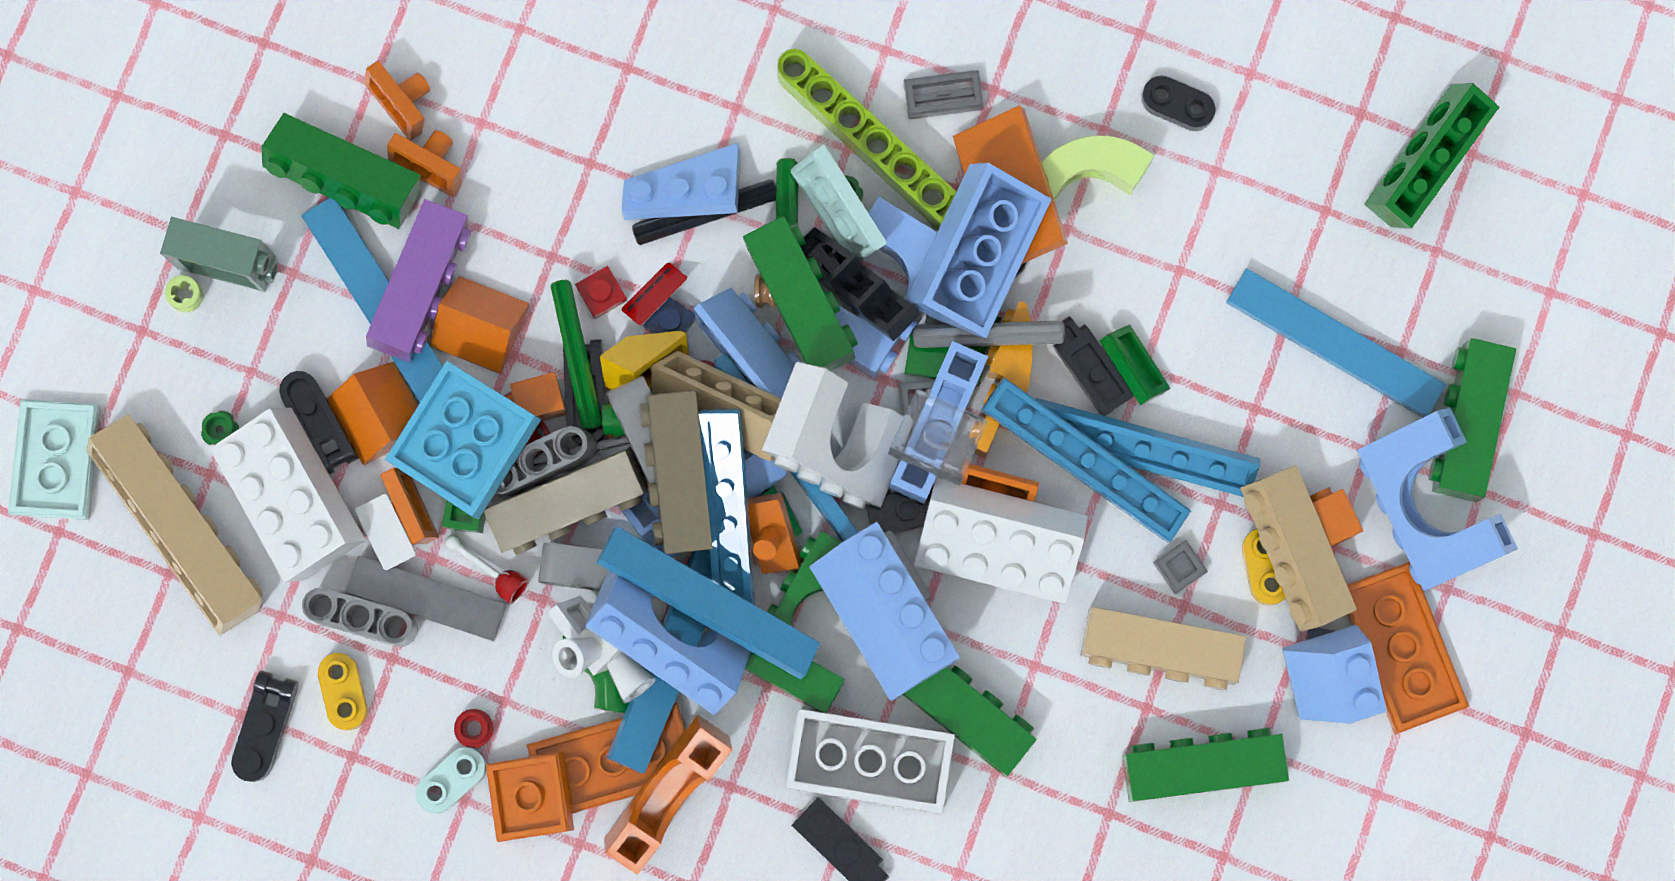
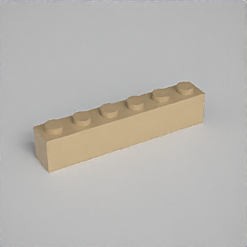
(174, 524)

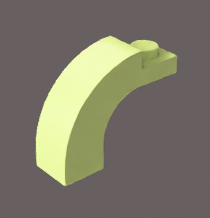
(1097, 157)

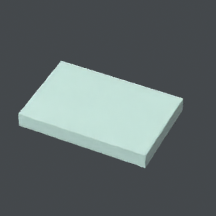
(837, 203)
(51, 460)

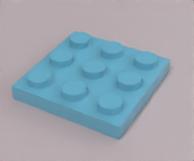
(462, 440)

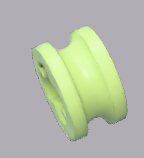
(180, 283)

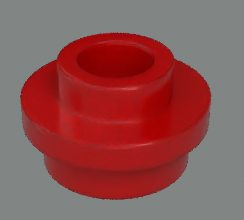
(461, 725)

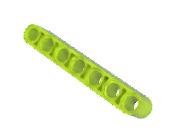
(867, 130)

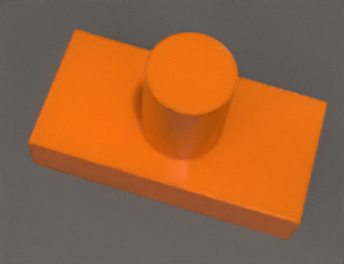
(398, 98)
(427, 160)
(409, 506)
(772, 534)

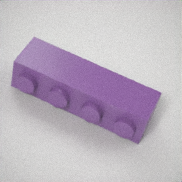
(417, 281)

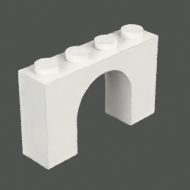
(802, 439)

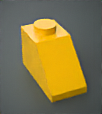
(637, 354)

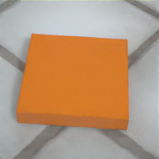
(529, 797)

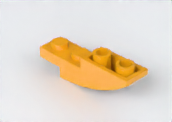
(1007, 362)

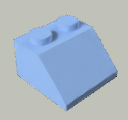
(1335, 677)

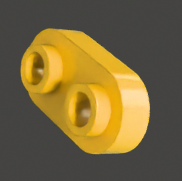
(1258, 569)
(343, 690)

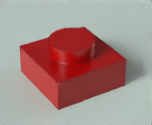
(601, 292)

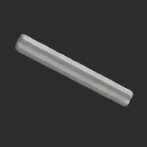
(1000, 334)

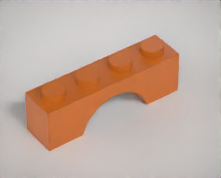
(647, 817)

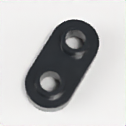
(1177, 106)

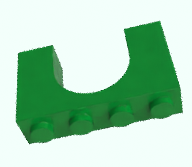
(819, 685)

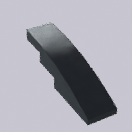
(859, 286)

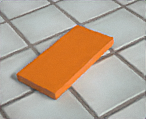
(1010, 146)
(1407, 649)
(592, 776)

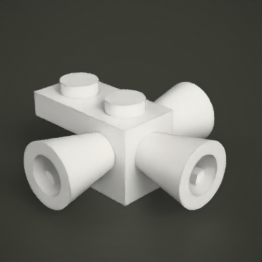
(587, 650)

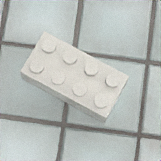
(287, 494)
(1001, 540)
(870, 761)

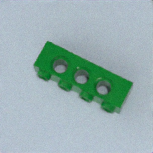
(1431, 155)

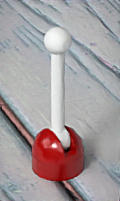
(508, 584)

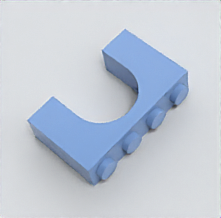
(907, 244)
(1392, 467)
(702, 673)

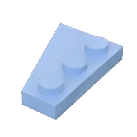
(687, 188)

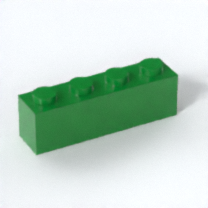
(340, 171)
(798, 295)
(1478, 406)
(974, 718)
(1205, 767)

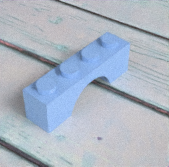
(954, 385)

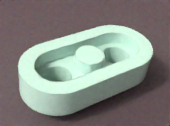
(450, 780)

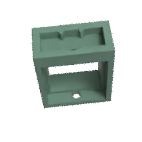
(219, 254)

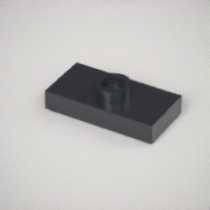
(899, 513)

